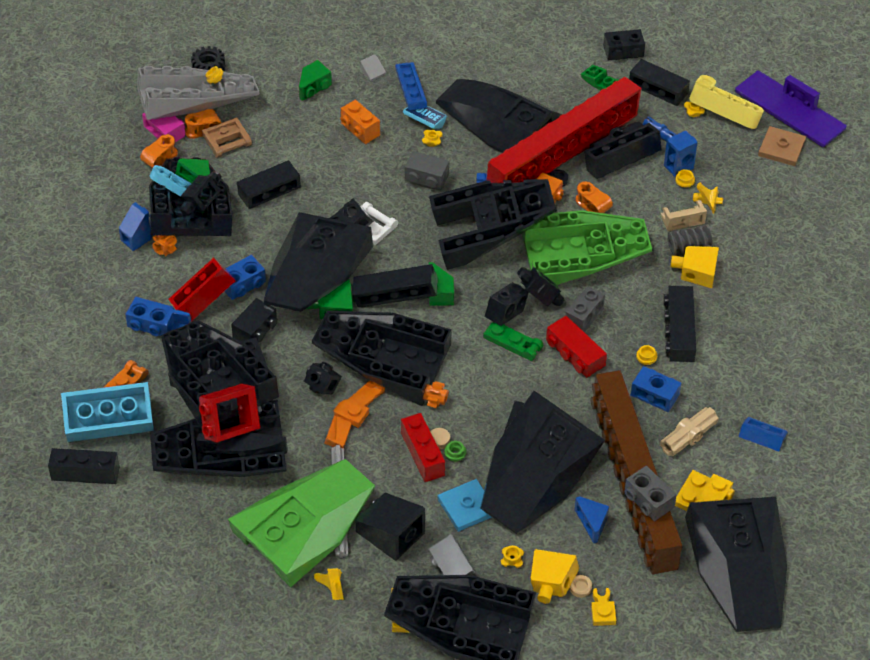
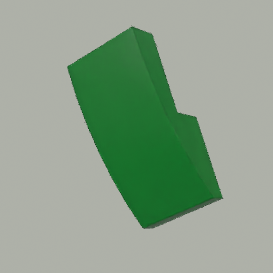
(597, 77)

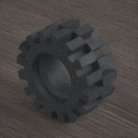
(208, 54)

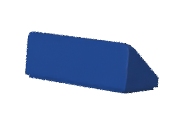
(762, 433)

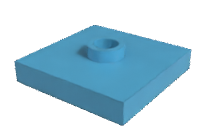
(463, 505)

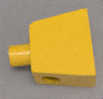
(697, 265)
(552, 574)

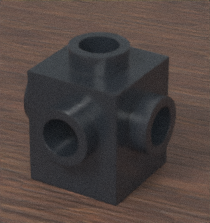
(322, 378)

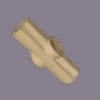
(689, 431)

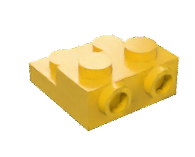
(703, 488)

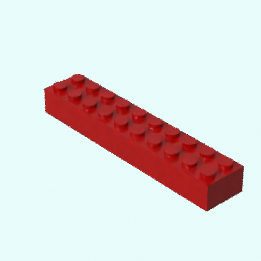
(567, 134)

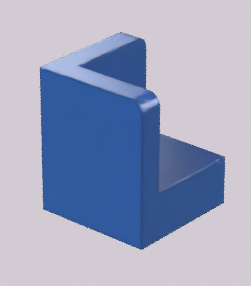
(175, 319)

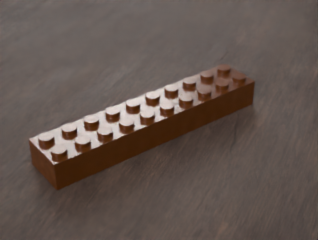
(631, 454)

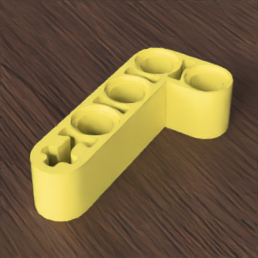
(725, 103)

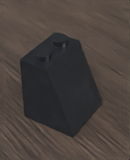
(392, 524)

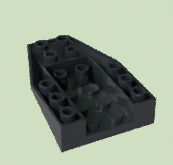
(169, 220)
(315, 260)
(386, 348)
(210, 361)
(536, 463)
(741, 558)
(463, 614)

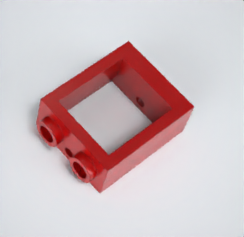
(247, 412)

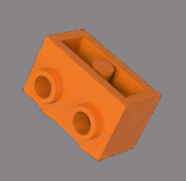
(360, 121)

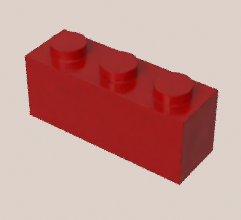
(202, 289)
(576, 346)
(422, 447)

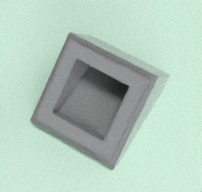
(372, 67)

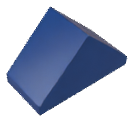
(592, 515)

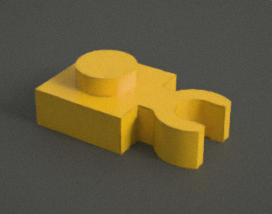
(602, 609)

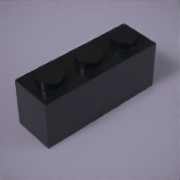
(659, 82)
(268, 184)
(83, 466)

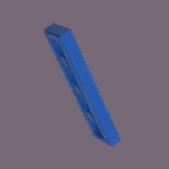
(411, 86)

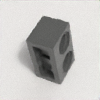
(586, 308)
(645, 488)

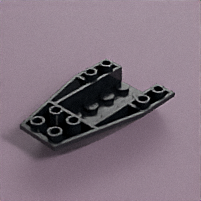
(495, 113)
(177, 451)

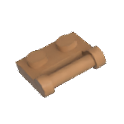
(226, 132)

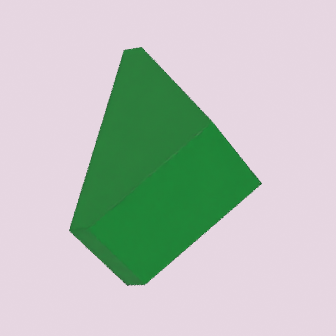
(191, 168)

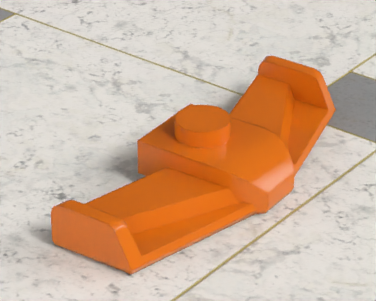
(351, 412)

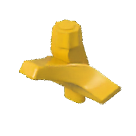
(708, 196)
(332, 581)

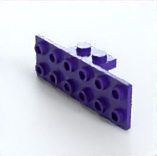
(793, 105)

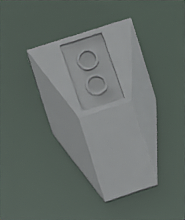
(186, 90)

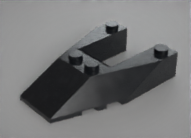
(499, 212)

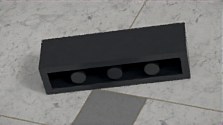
(623, 150)
(395, 286)
(681, 324)

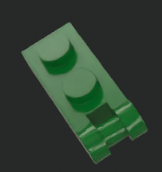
(513, 340)

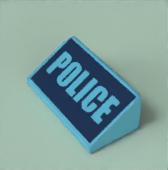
(427, 116)

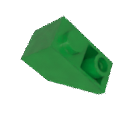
(314, 79)
(445, 288)

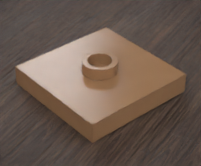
(782, 146)

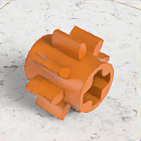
(164, 244)
(435, 394)

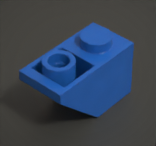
(135, 227)

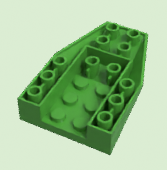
(583, 243)
(304, 519)

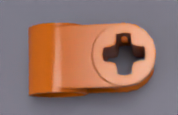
(200, 121)
(159, 152)
(592, 198)

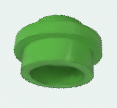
(455, 446)

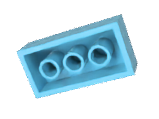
(107, 412)

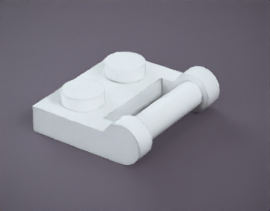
(379, 231)

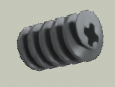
(691, 237)

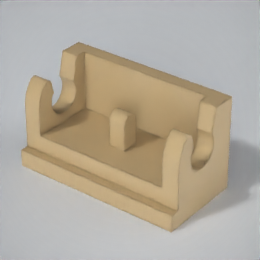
(684, 218)

